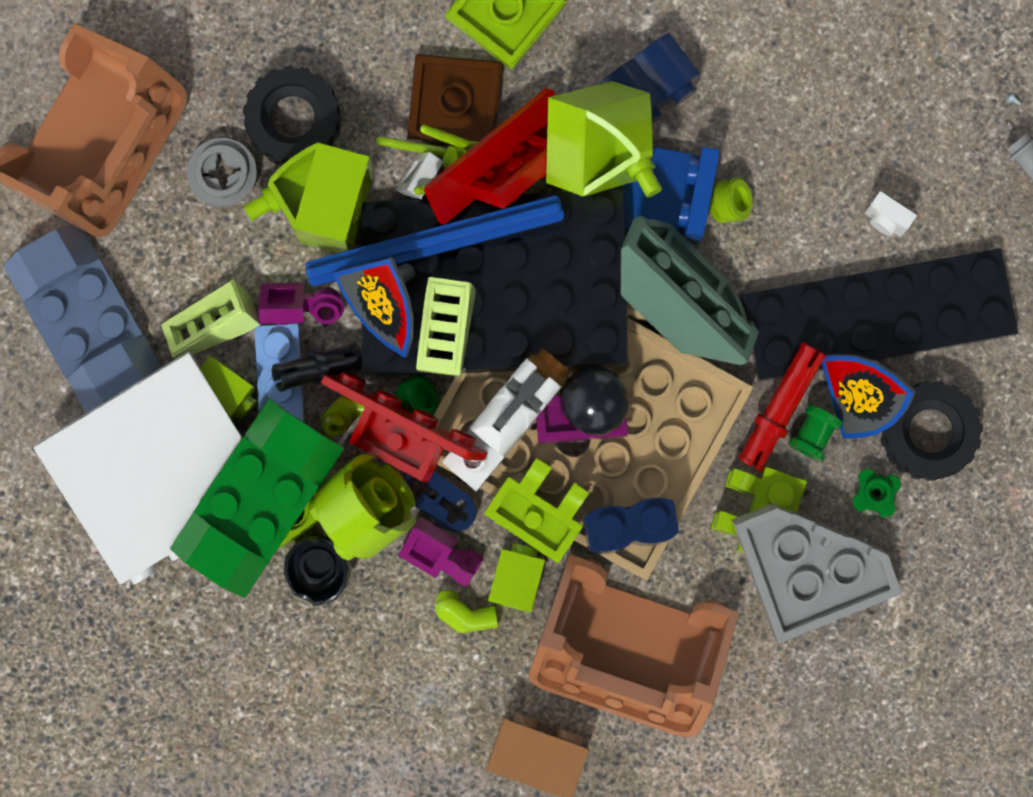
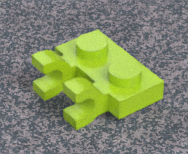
(770, 488)
(535, 519)

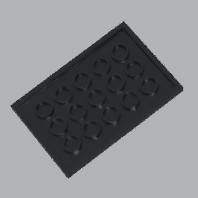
(532, 288)

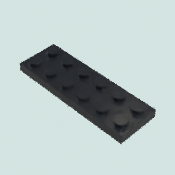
(884, 312)

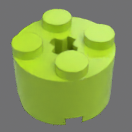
(363, 508)

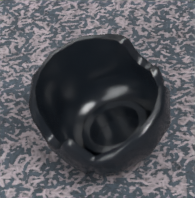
(595, 400)
(316, 570)

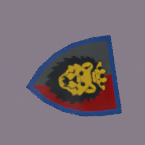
(381, 300)
(865, 394)

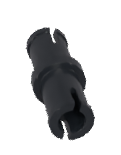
(315, 366)

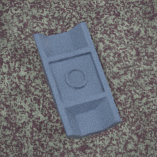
(81, 315)

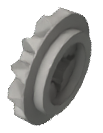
(205, 161)

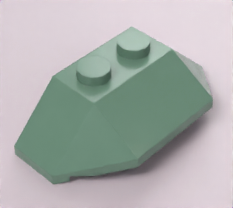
(683, 294)

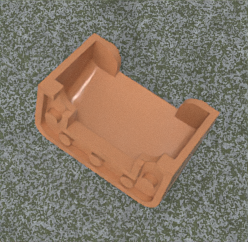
(96, 133)
(632, 652)

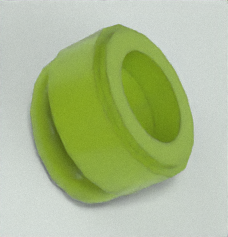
(731, 200)

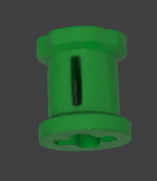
(815, 433)

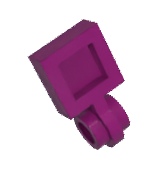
(289, 301)

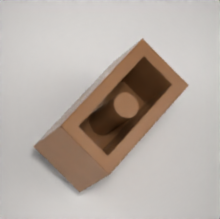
(538, 757)

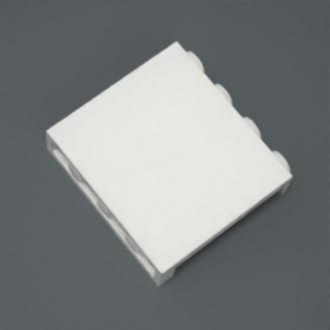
(142, 464)

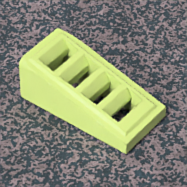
(429, 324)
(230, 325)

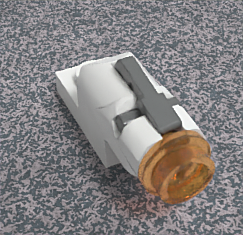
(510, 416)

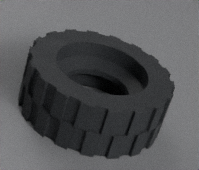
(284, 84)
(964, 440)

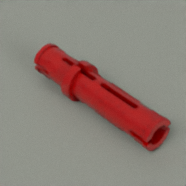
(773, 421)

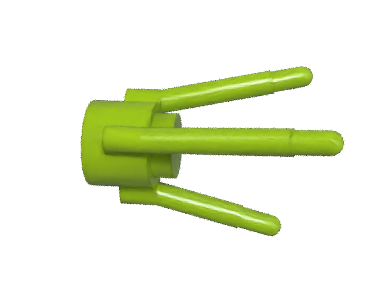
(449, 154)

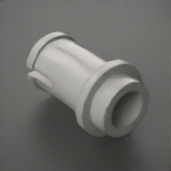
(1022, 152)

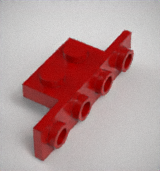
(498, 165)
(398, 436)

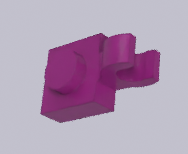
(434, 551)

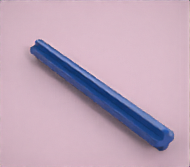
(441, 238)

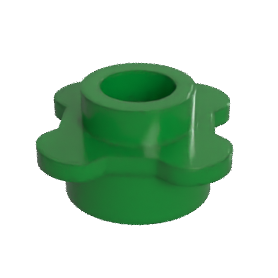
(866, 501)

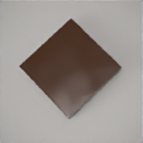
(453, 97)

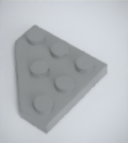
(810, 570)

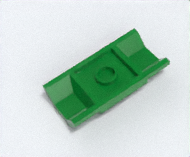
(256, 499)

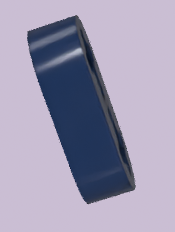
(450, 493)

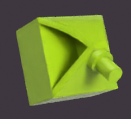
(600, 139)
(319, 195)

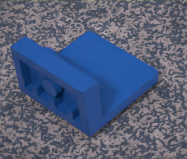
(684, 195)

